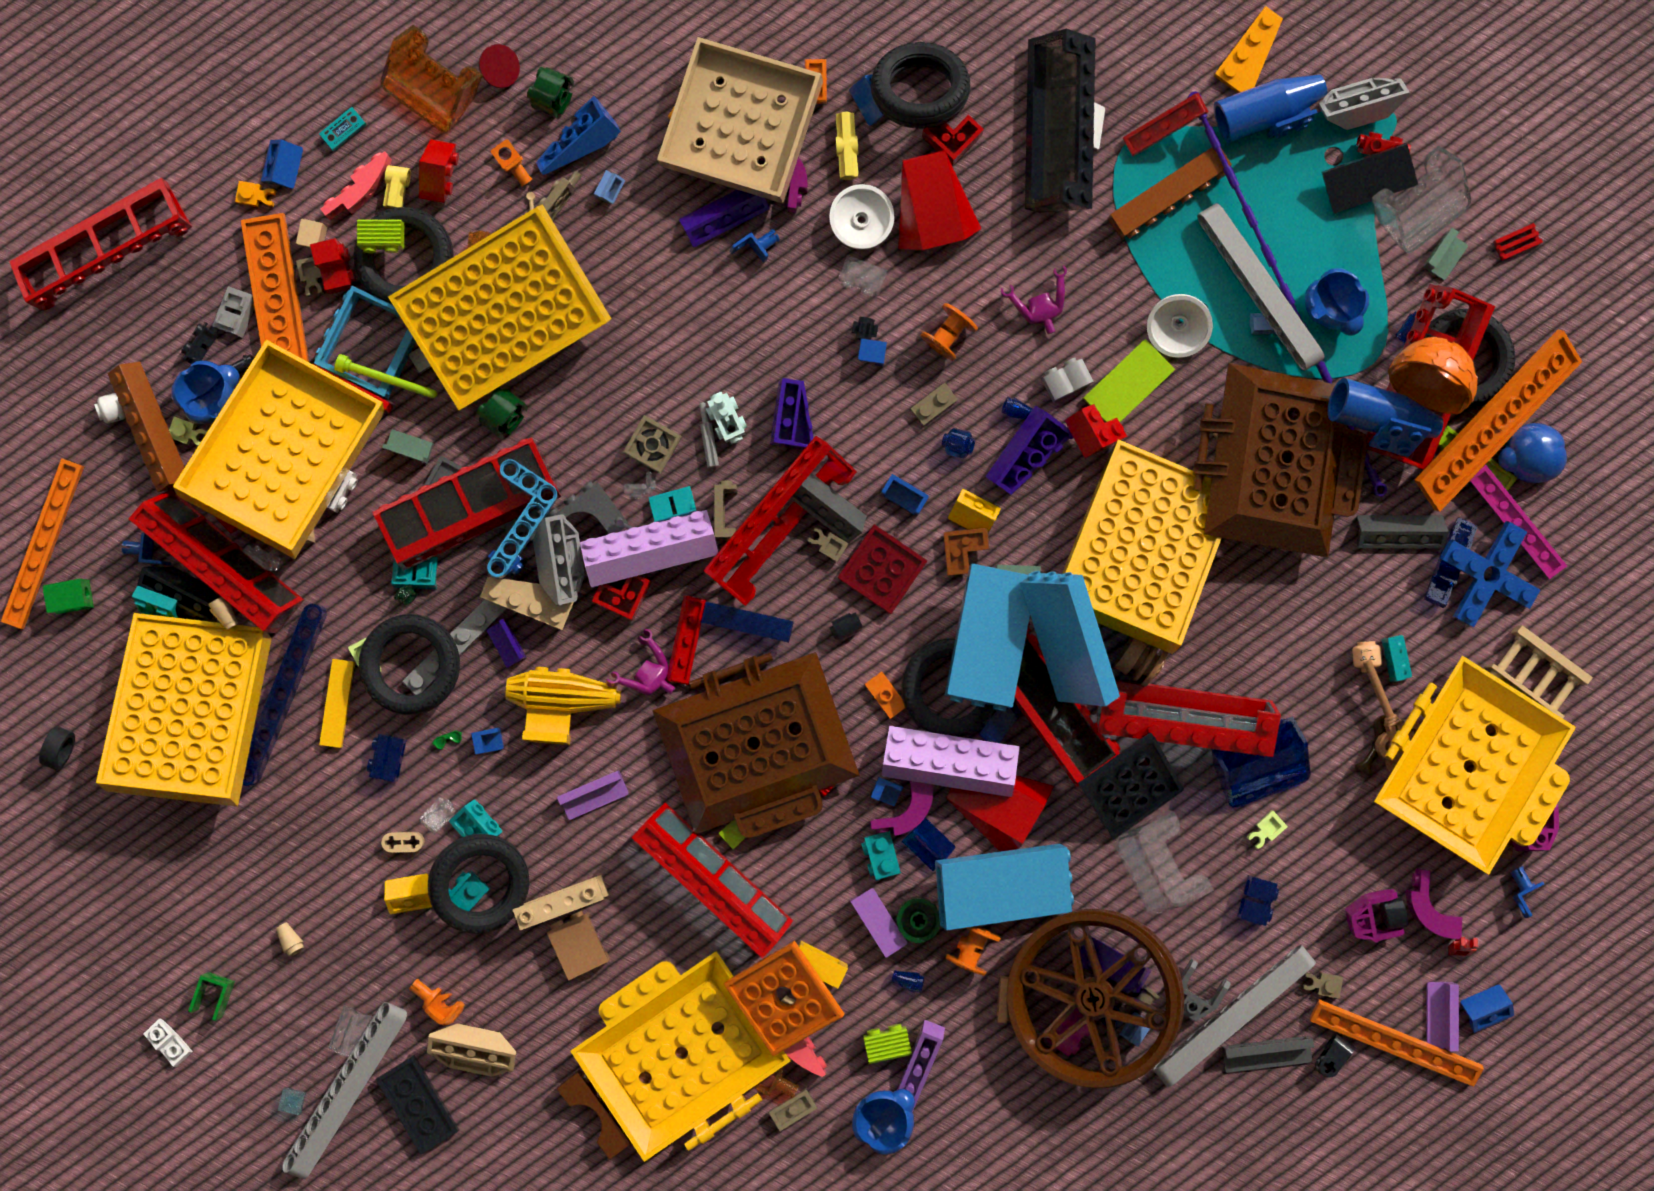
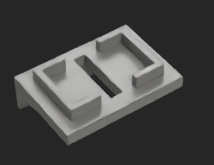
(232, 322)

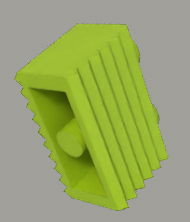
(380, 235)
(887, 1044)

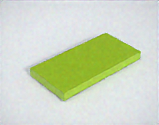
(1129, 382)

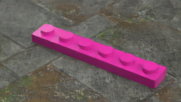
(1510, 511)

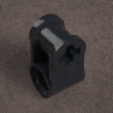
(1336, 1054)

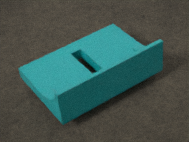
(683, 502)
(425, 575)
(153, 603)

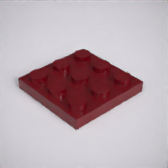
(882, 569)

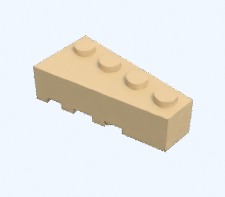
(526, 599)

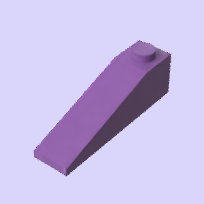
(922, 1058)

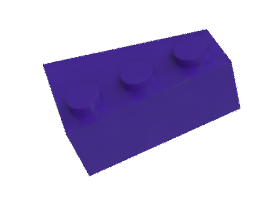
(791, 416)
(1108, 957)

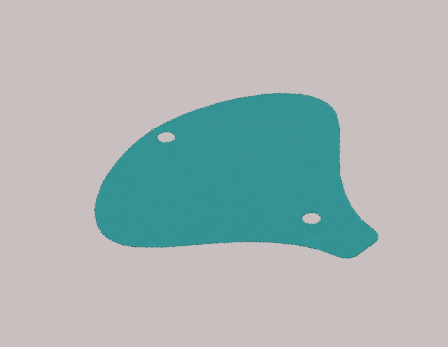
(1296, 220)

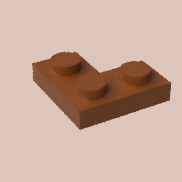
(959, 544)

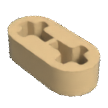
(403, 847)

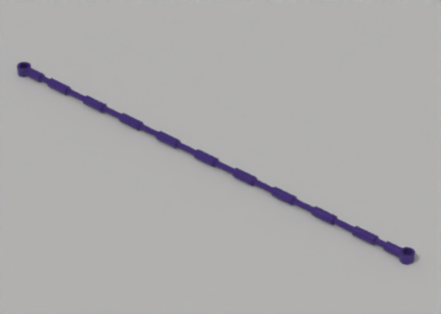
(1272, 263)

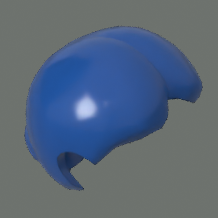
(1337, 301)
(204, 390)
(1534, 453)
(885, 1120)

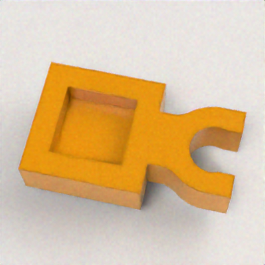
(252, 194)

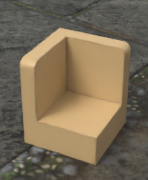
(310, 232)

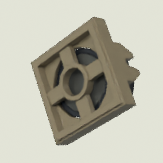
(653, 444)

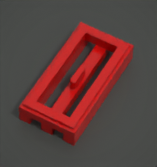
(1534, 234)

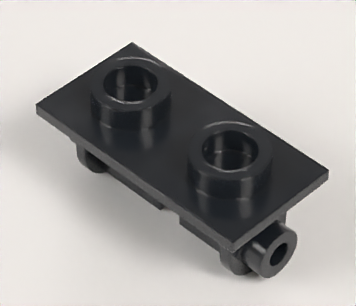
(202, 336)

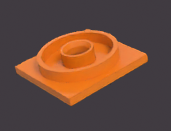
(780, 1023)

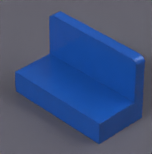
(863, 97)
(282, 163)
(1488, 1008)

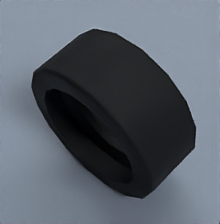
(57, 748)

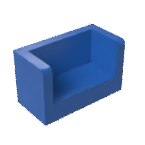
(904, 495)

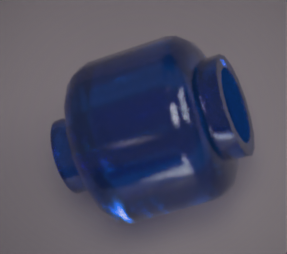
(958, 443)

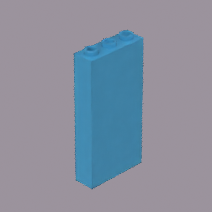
(1070, 638)
(989, 639)
(1004, 886)

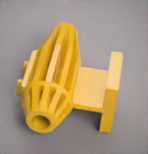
(552, 699)

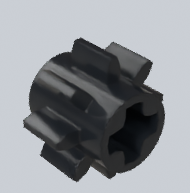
(864, 328)

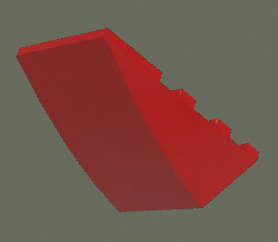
(933, 204)
(1003, 818)

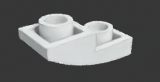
(168, 1042)

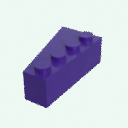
(1028, 450)

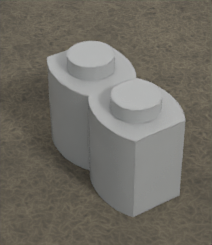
(1067, 379)

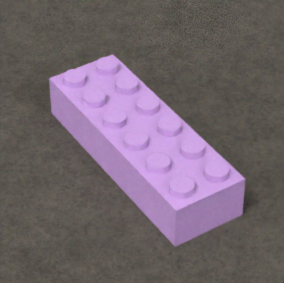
(649, 548)
(950, 761)

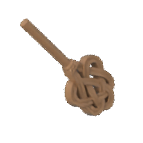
(1391, 720)

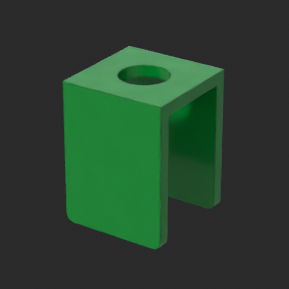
(68, 596)
(201, 988)

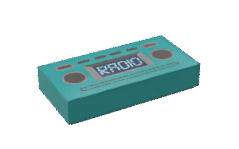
(342, 129)

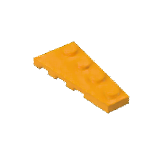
(1247, 58)

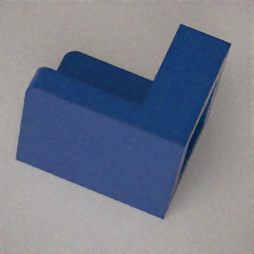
(872, 351)
(487, 741)
(886, 791)

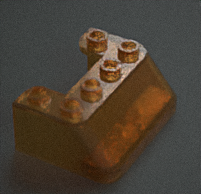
(426, 84)

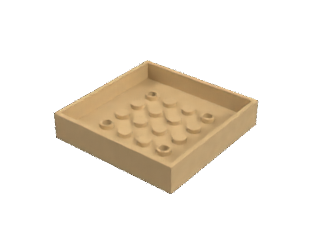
(740, 119)

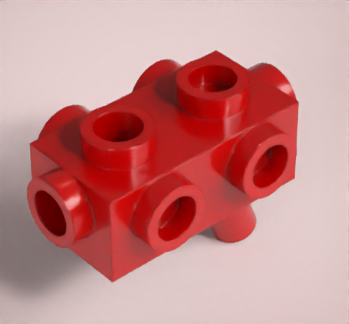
(1375, 143)

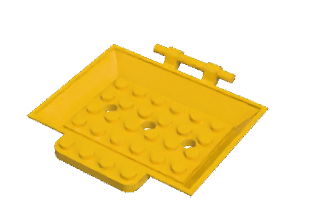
(1513, 772)
(642, 1035)

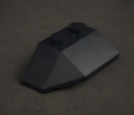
(189, 592)

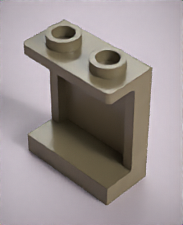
(720, 532)

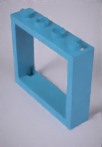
(333, 335)

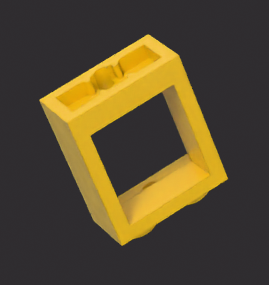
(827, 967)

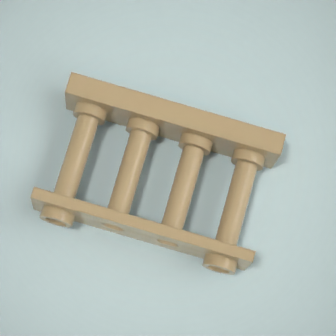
(1540, 651)
(561, 902)

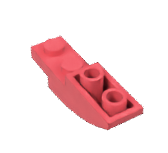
(366, 180)
(803, 1055)

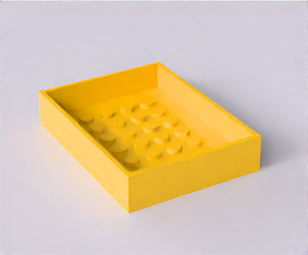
(500, 307)
(279, 449)
(1145, 547)
(184, 710)

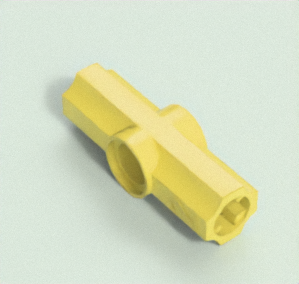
(846, 145)

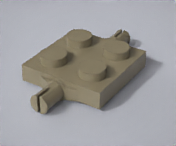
(560, 194)

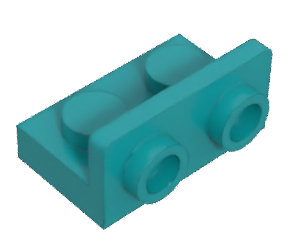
(1396, 658)
(474, 820)
(881, 854)
(468, 891)

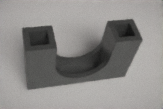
(594, 501)

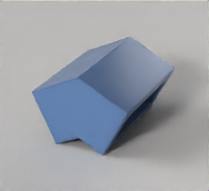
(609, 187)
(1259, 324)
(1134, 1033)

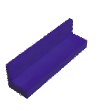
(722, 215)

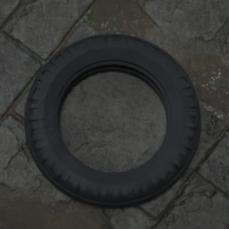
(920, 55)
(414, 219)
(1501, 347)
(370, 664)
(914, 702)
(454, 855)

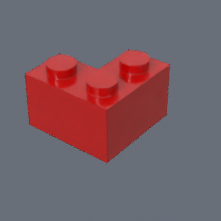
(955, 141)
(436, 169)
(333, 263)
(1092, 433)
(625, 601)

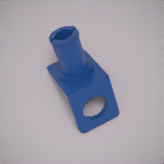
(758, 245)
(143, 549)
(1525, 886)

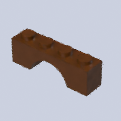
(579, 1091)

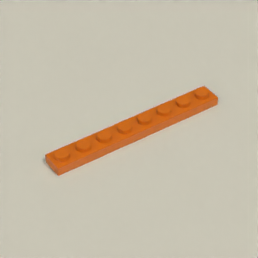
(42, 544)
(1396, 1043)

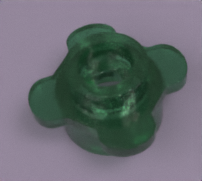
(406, 594)

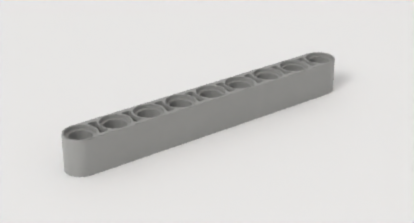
(1260, 287)
(1234, 1016)
(344, 1090)

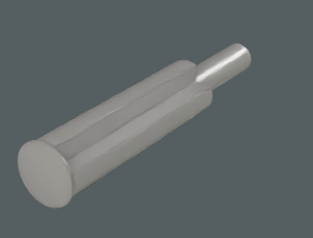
(708, 438)

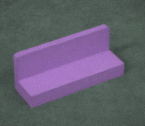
(593, 795)
(879, 922)
(1442, 1015)

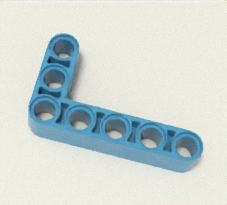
(524, 519)

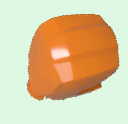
(435, 1003)

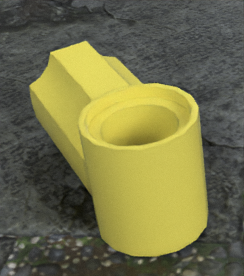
(396, 182)

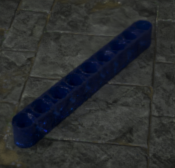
(290, 686)

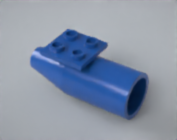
(1273, 105)
(1394, 417)

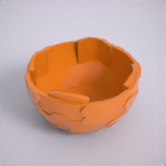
(1435, 375)

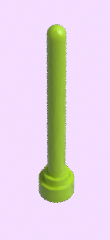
(344, 364)

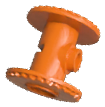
(949, 331)
(969, 948)

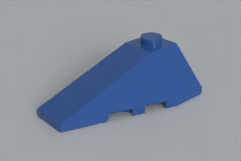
(588, 133)

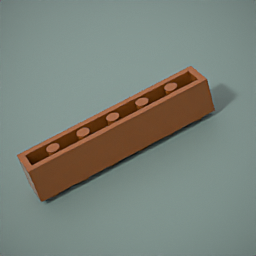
(1167, 193)
(147, 424)

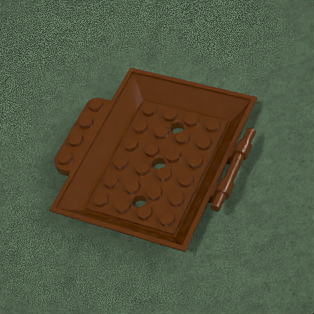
(1249, 467)
(780, 777)

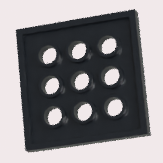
(1143, 786)

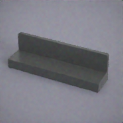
(830, 508)
(1401, 531)
(1267, 1053)

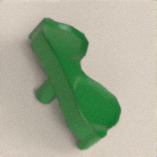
(454, 736)

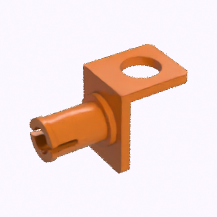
(513, 163)

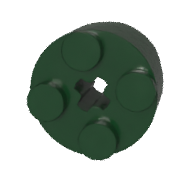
(550, 92)
(502, 412)
(924, 930)

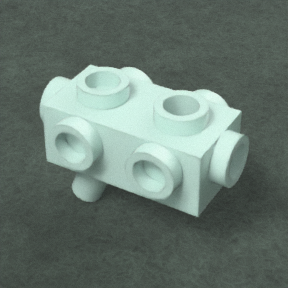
(723, 411)

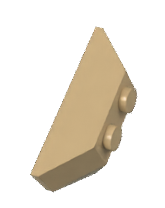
(472, 1050)

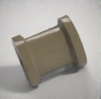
(1147, 995)

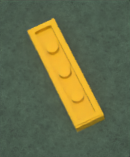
(337, 703)

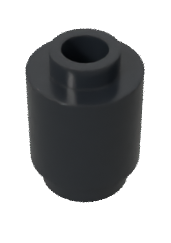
(845, 626)

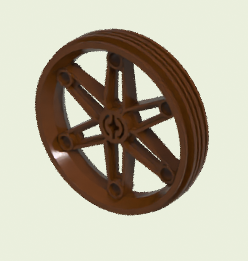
(1091, 1008)

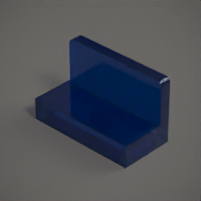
(928, 843)

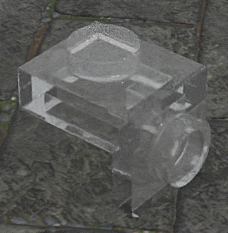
(637, 490)
(437, 815)

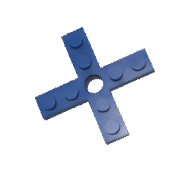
(1501, 580)

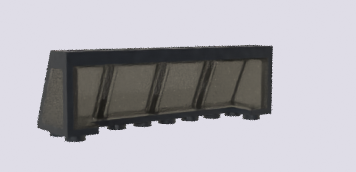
(1060, 122)

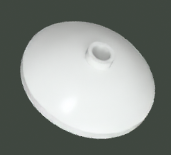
(861, 202)
(1182, 338)

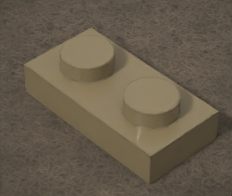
(934, 404)
(793, 1109)

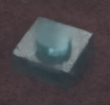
(292, 1101)

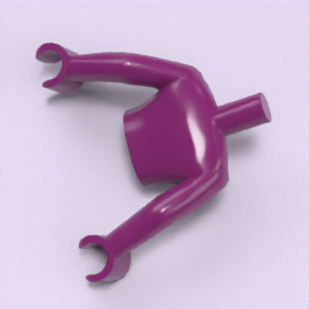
(1042, 307)
(650, 675)

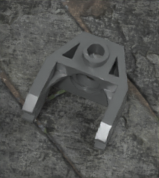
(1200, 1007)

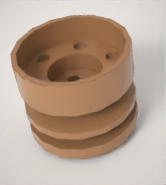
(1142, 659)

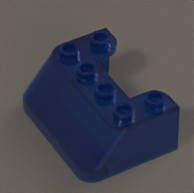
(1254, 777)

